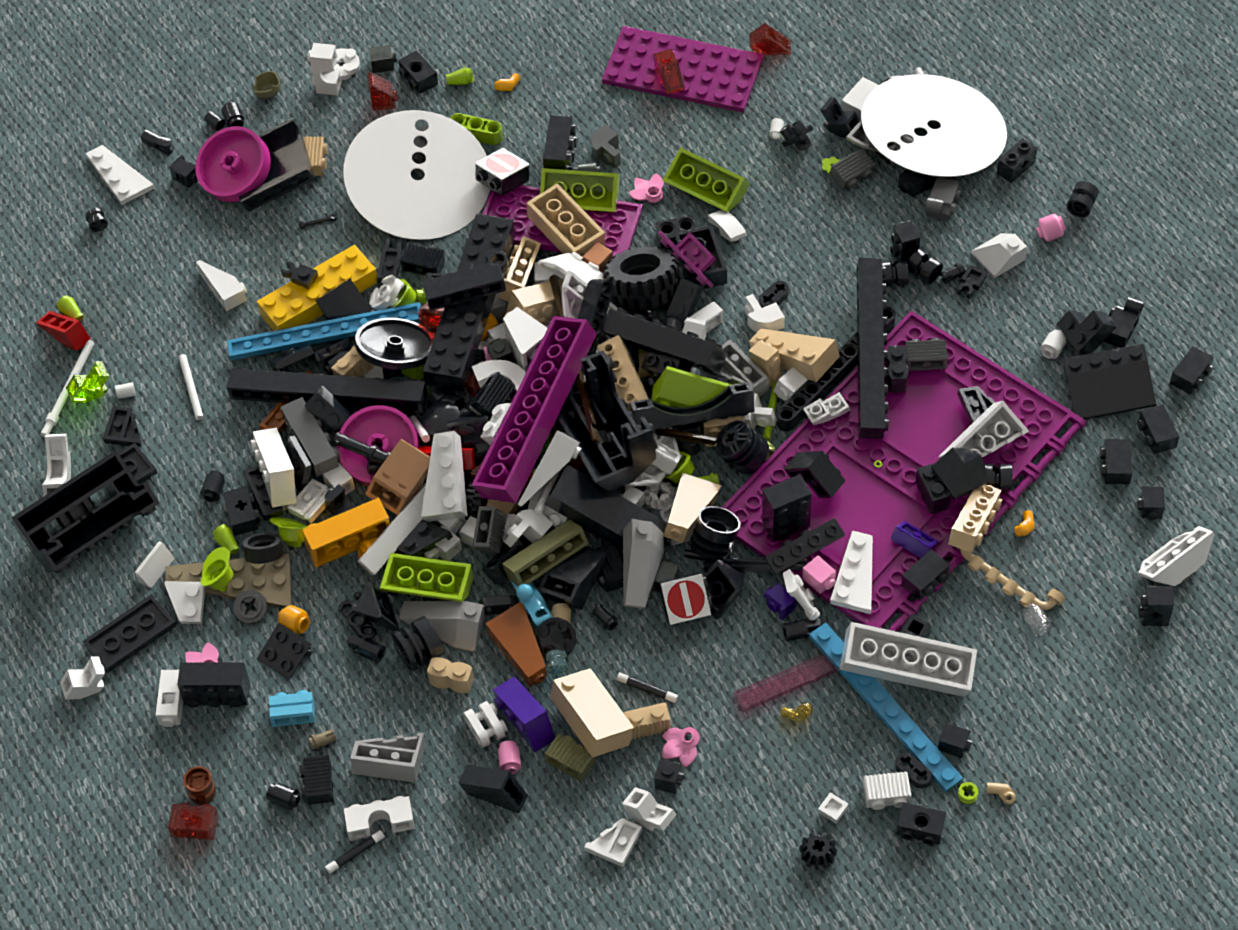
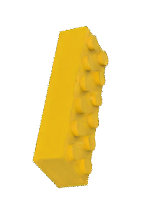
(296, 305)

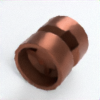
(199, 785)

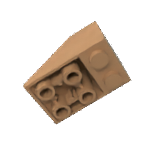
(399, 477)

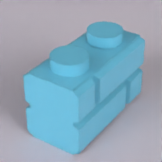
(292, 708)

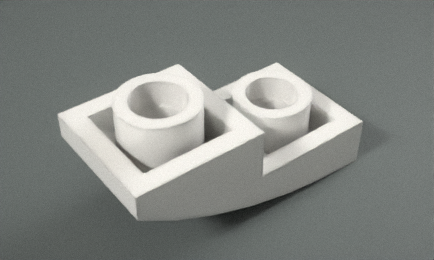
(727, 224)
(824, 411)

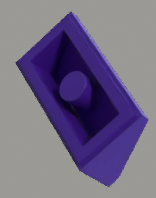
(913, 539)

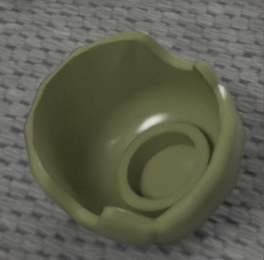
(267, 85)

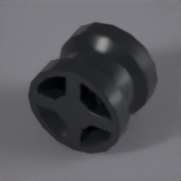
(96, 219)

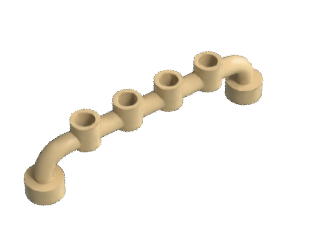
(1009, 585)

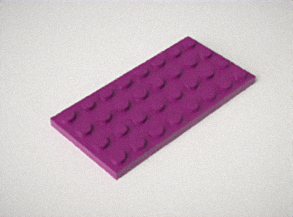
(709, 71)
(617, 225)

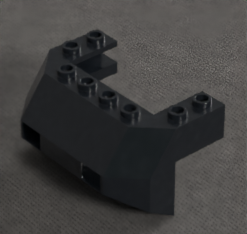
(626, 446)
(79, 517)

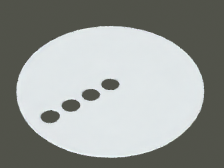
(969, 133)
(391, 200)

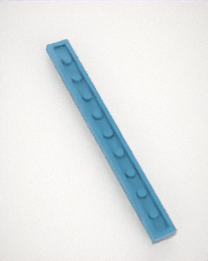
(314, 332)
(889, 712)

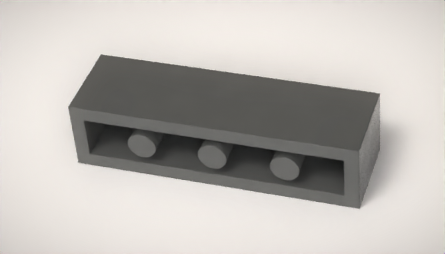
(309, 433)

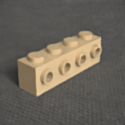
(520, 266)
(628, 381)
(975, 518)

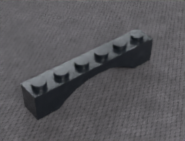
(732, 401)

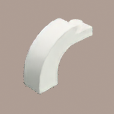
(508, 369)
(57, 462)

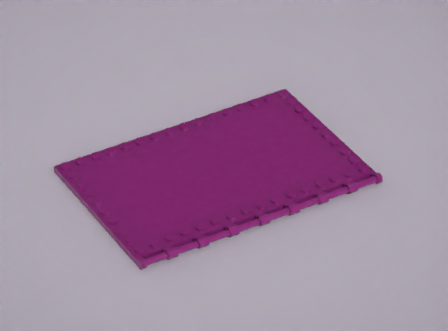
(920, 428)

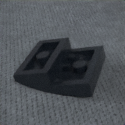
(342, 301)
(470, 431)

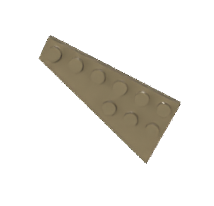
(269, 579)

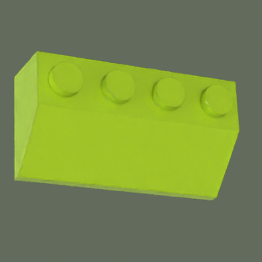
(706, 180)
(588, 189)
(684, 388)
(427, 577)

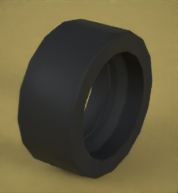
(262, 548)

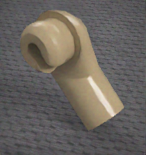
(1003, 791)

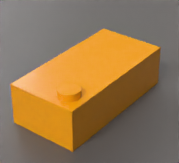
(344, 532)

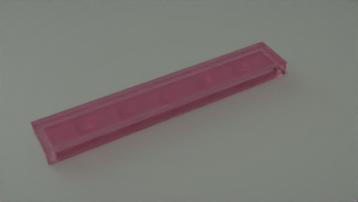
(784, 682)

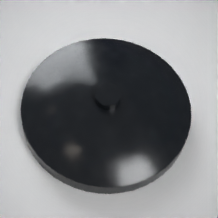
(393, 343)

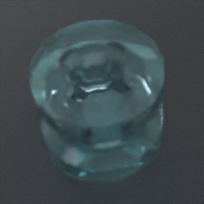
(556, 662)

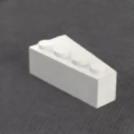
(275, 466)
(445, 480)

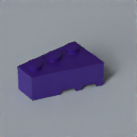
(524, 713)

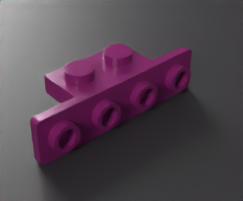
(693, 253)

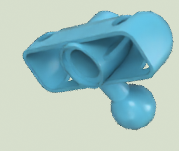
(533, 602)

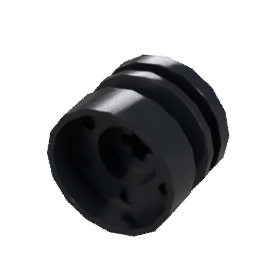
(742, 447)
(714, 533)
(420, 642)

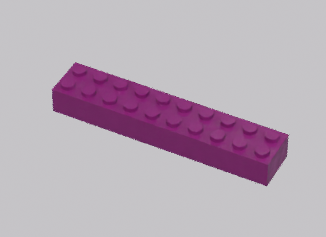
(534, 409)

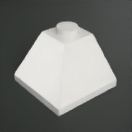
(1000, 253)

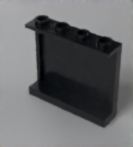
(288, 167)

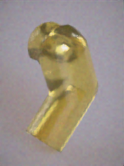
(797, 714)

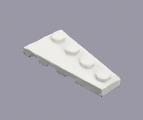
(119, 176)
(854, 579)

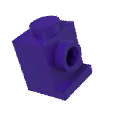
(780, 600)

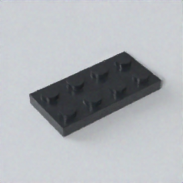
(129, 633)

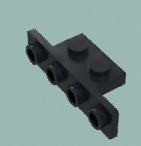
(804, 546)

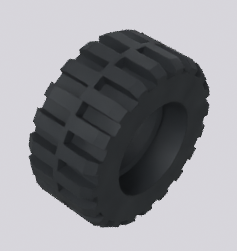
(643, 278)

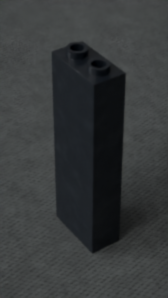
(596, 508)

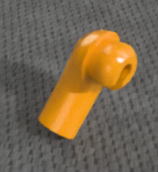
(507, 84)
(1026, 526)

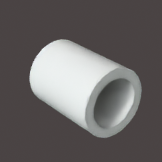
(776, 125)
(125, 390)

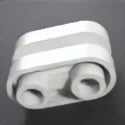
(488, 713)

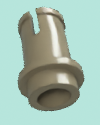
(321, 739)

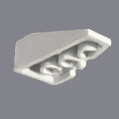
(555, 458)

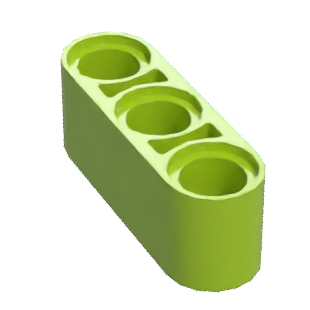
(484, 130)

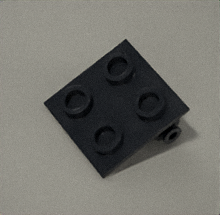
(284, 651)

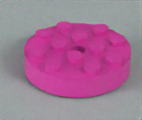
(232, 163)
(374, 426)

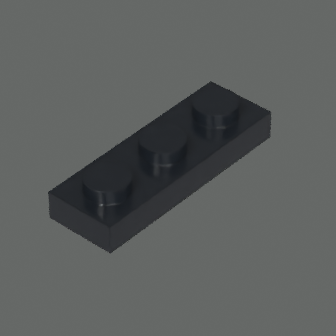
(257, 486)

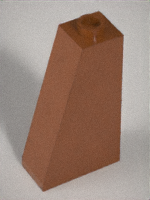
(517, 642)

